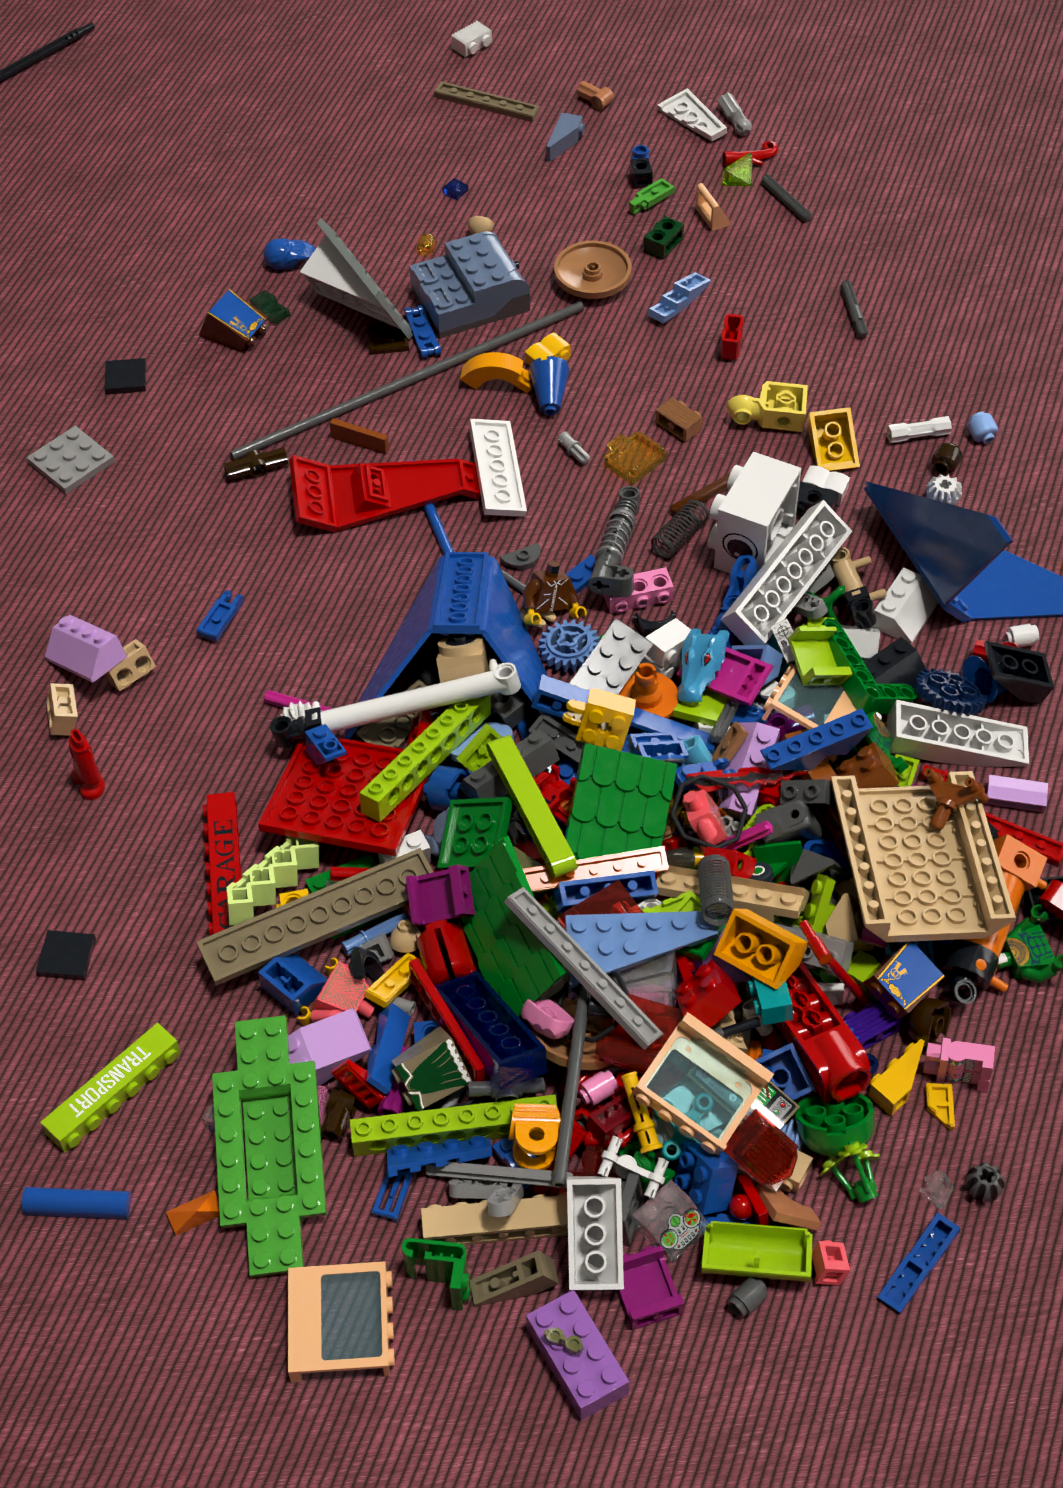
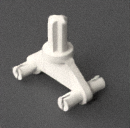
(625, 1163)

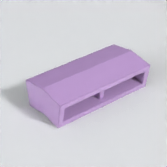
(1017, 793)

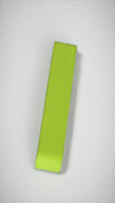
(532, 806)

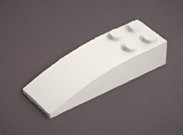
(955, 739)

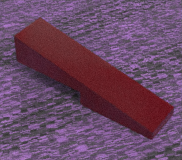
(611, 1118)

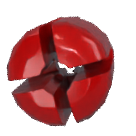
(441, 938)

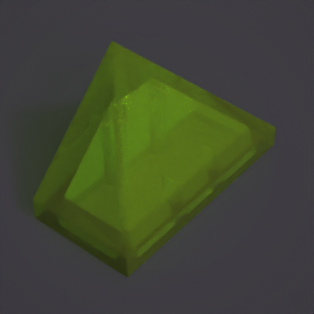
(739, 172)

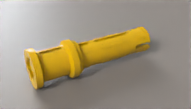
(630, 1081)

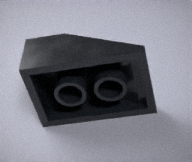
(1020, 671)

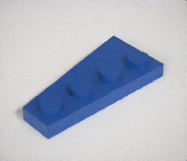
(438, 1155)

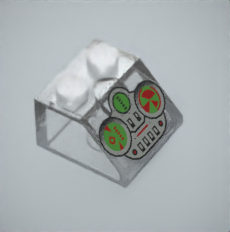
(670, 1221)

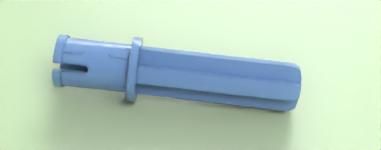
(363, 936)

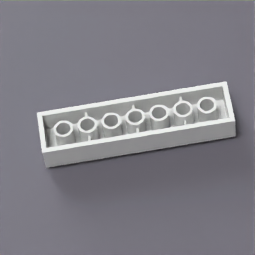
(786, 575)

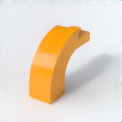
(496, 366)

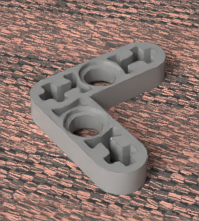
(810, 605)
(501, 1196)

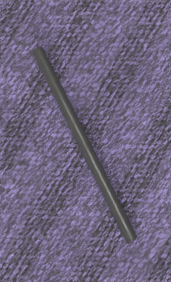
(571, 1088)

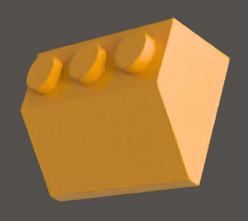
(760, 947)

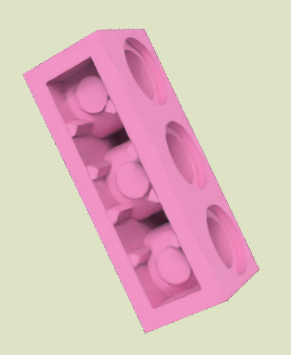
(649, 589)

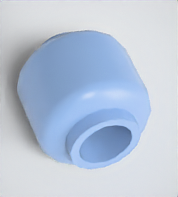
(982, 427)

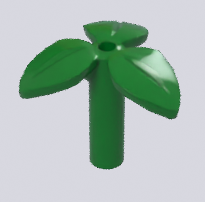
(648, 1163)

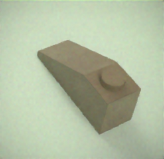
(514, 1280)

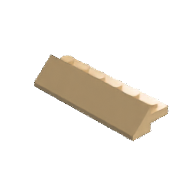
(757, 896)

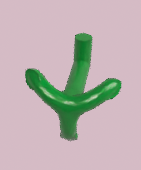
(829, 600)

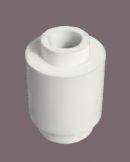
(1022, 635)

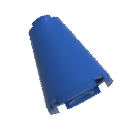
(549, 382)

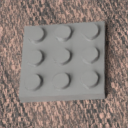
(70, 459)

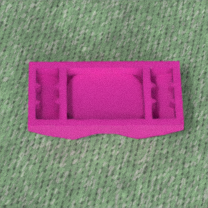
(739, 677)

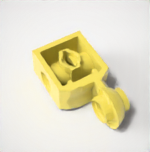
(779, 407)

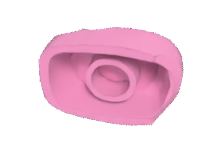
(547, 1018)

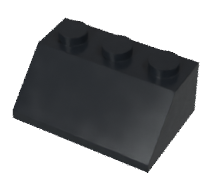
(896, 664)

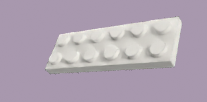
(497, 468)

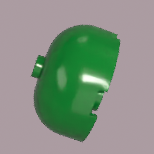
(834, 1124)

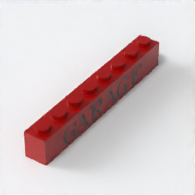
(223, 853)

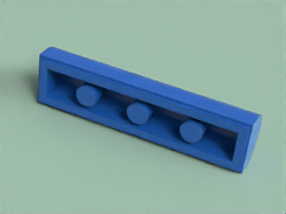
(76, 1203)

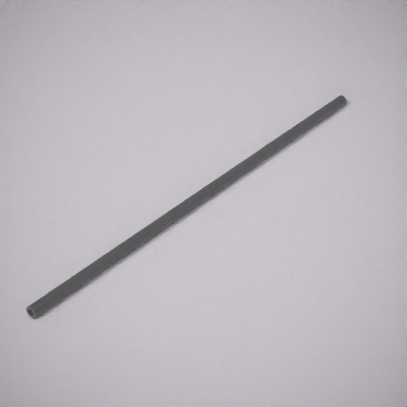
(406, 381)

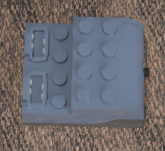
(470, 285)

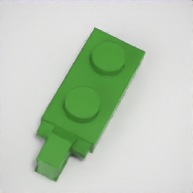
(651, 195)

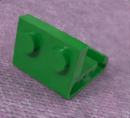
(443, 1263)

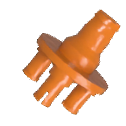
(651, 691)

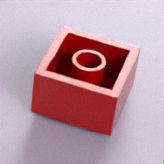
(708, 994)

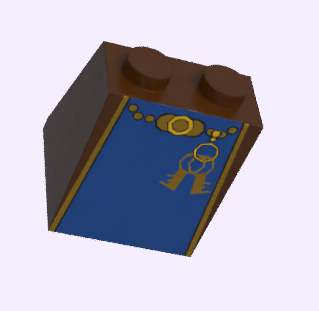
(233, 322)
(903, 979)

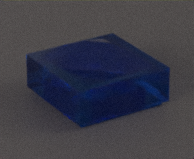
(455, 189)

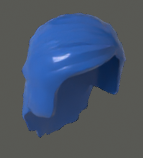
(285, 253)

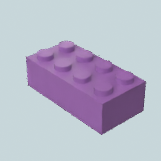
(587, 1378)

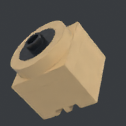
(462, 656)

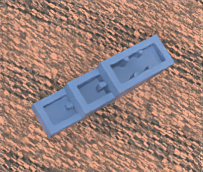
(681, 295)

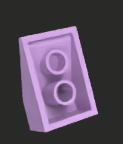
(329, 1043)

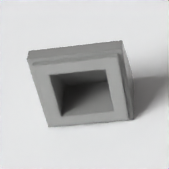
(380, 946)

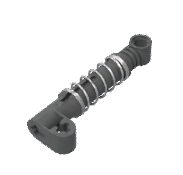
(608, 574)

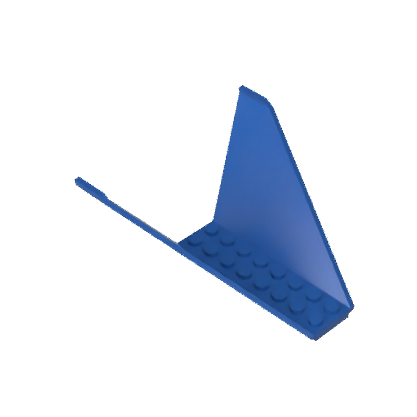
(965, 559)
(466, 598)

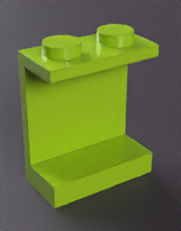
(815, 658)

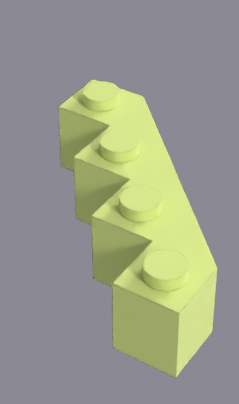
(274, 872)

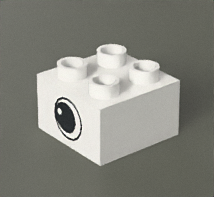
(755, 511)

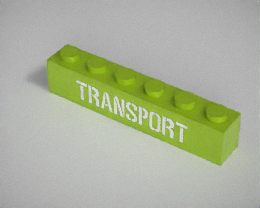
(111, 1087)

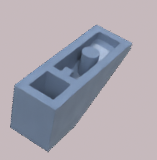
(564, 135)

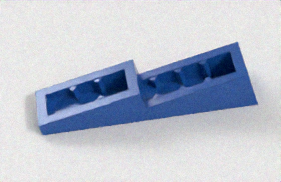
(389, 1042)
(919, 1263)

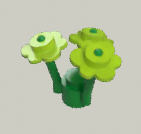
(865, 1188)

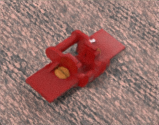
(556, 793)

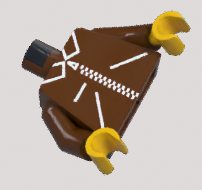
(549, 592)

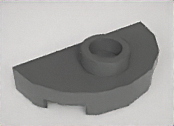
(522, 558)

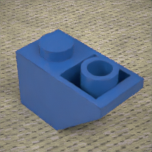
(323, 745)

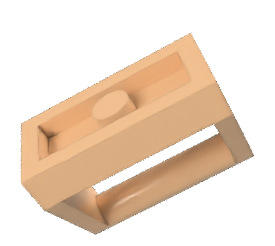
(709, 209)

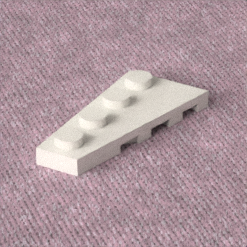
(693, 114)

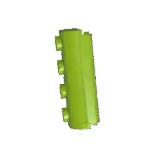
(757, 1251)

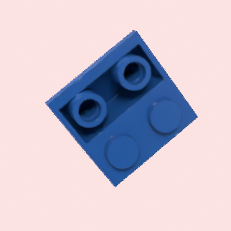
(291, 981)
(706, 1177)

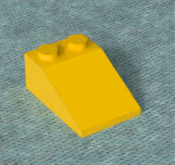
(833, 439)

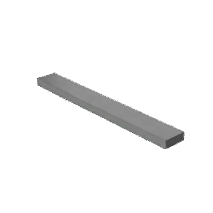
(583, 968)

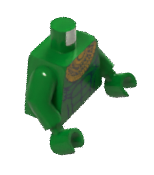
(882, 738)
(1029, 952)

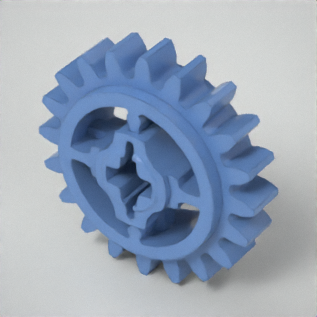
(569, 641)

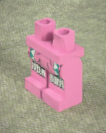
(960, 1062)

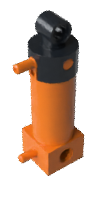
(974, 961)

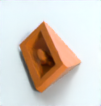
(194, 1213)

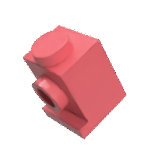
(830, 1262)

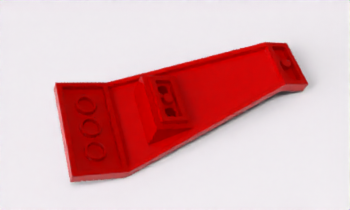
(360, 493)

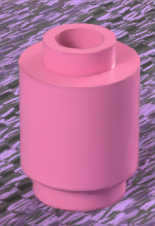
(598, 1088)

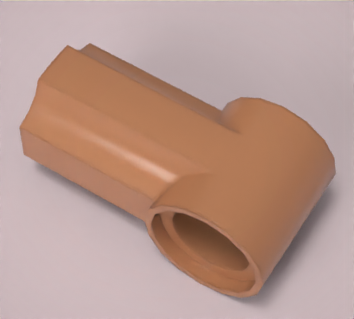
(598, 97)

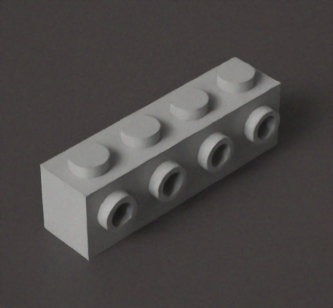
(839, 949)

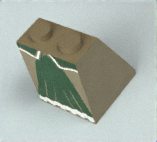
(430, 1070)

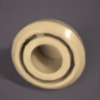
(480, 224)
(404, 937)

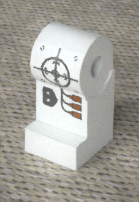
(782, 631)

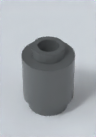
(747, 1297)

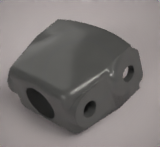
(791, 823)

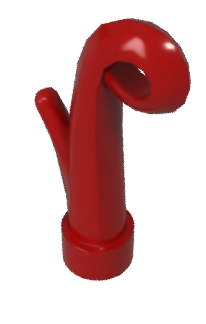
(769, 149)

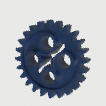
(950, 692)

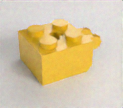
(603, 718)

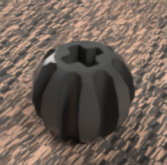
(984, 1182)

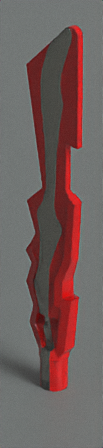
(747, 776)

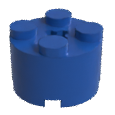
(444, 787)

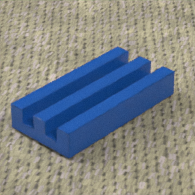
(386, 1214)

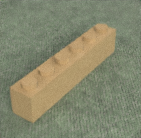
(470, 1223)

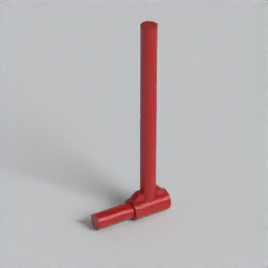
(824, 957)

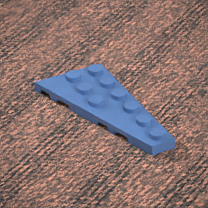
(636, 938)

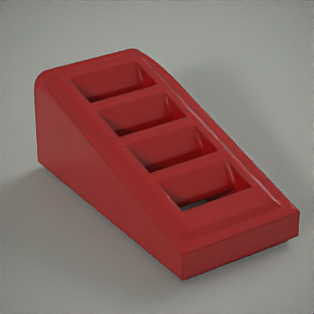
(360, 1088)

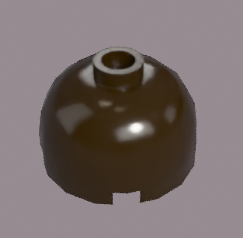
(928, 1020)

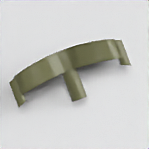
(557, 1337)

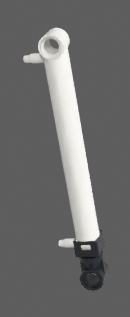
(500, 679)

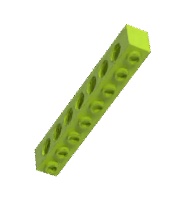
(423, 756)
(489, 1120)

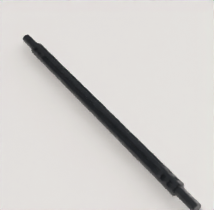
(44, 51)

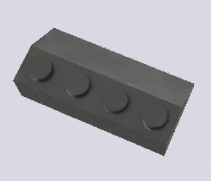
(538, 754)

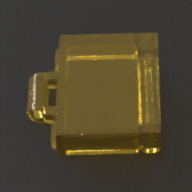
(634, 456)

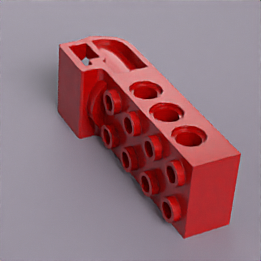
(824, 1041)

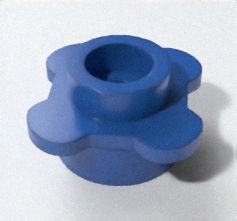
(640, 151)

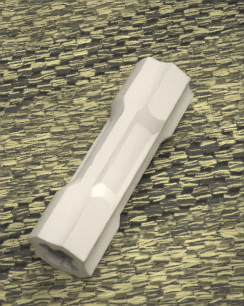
(933, 427)

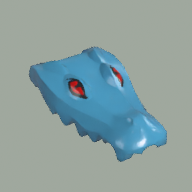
(700, 660)

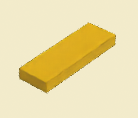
(392, 982)

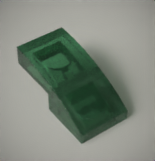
(268, 305)

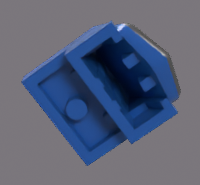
(659, 746)

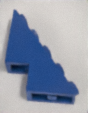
(812, 746)

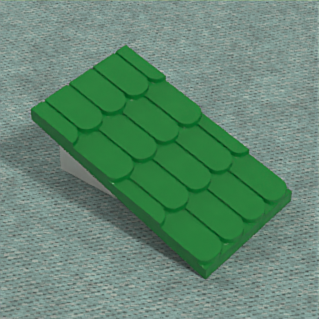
(618, 803)
(506, 949)

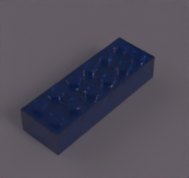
(494, 1031)

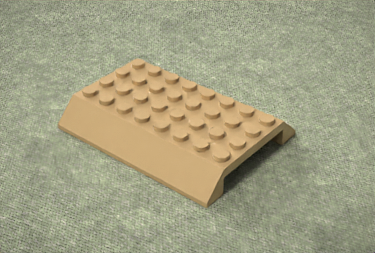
(919, 878)

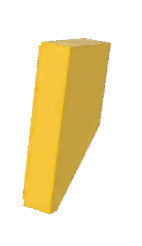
(940, 1103)

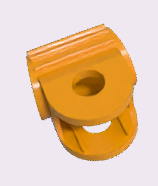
(534, 1132)

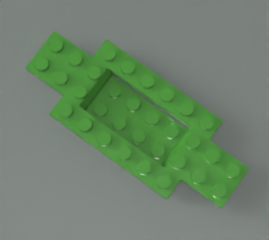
(280, 1146)

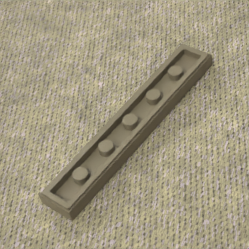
(487, 101)

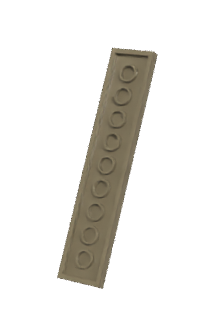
(311, 918)

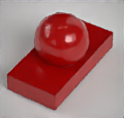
(748, 1203)

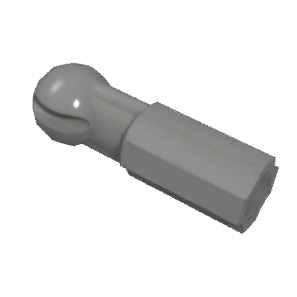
(734, 114)

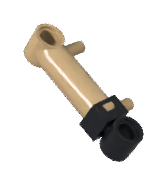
(856, 595)

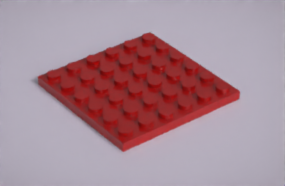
(325, 805)

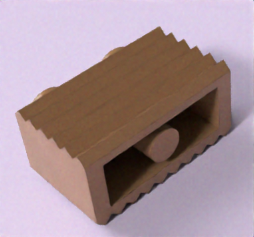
(679, 419)

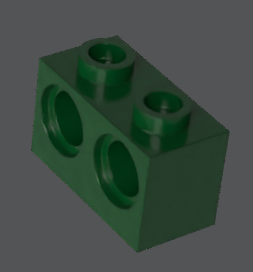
(663, 237)

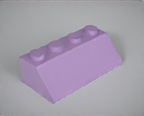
(83, 648)
(749, 755)

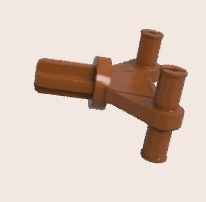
(952, 796)

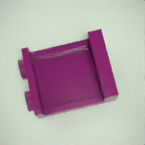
(440, 895)
(649, 1289)

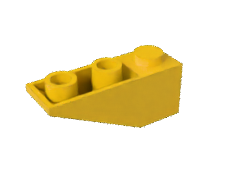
(894, 1086)

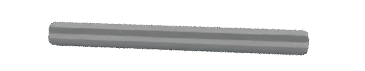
(494, 1173)

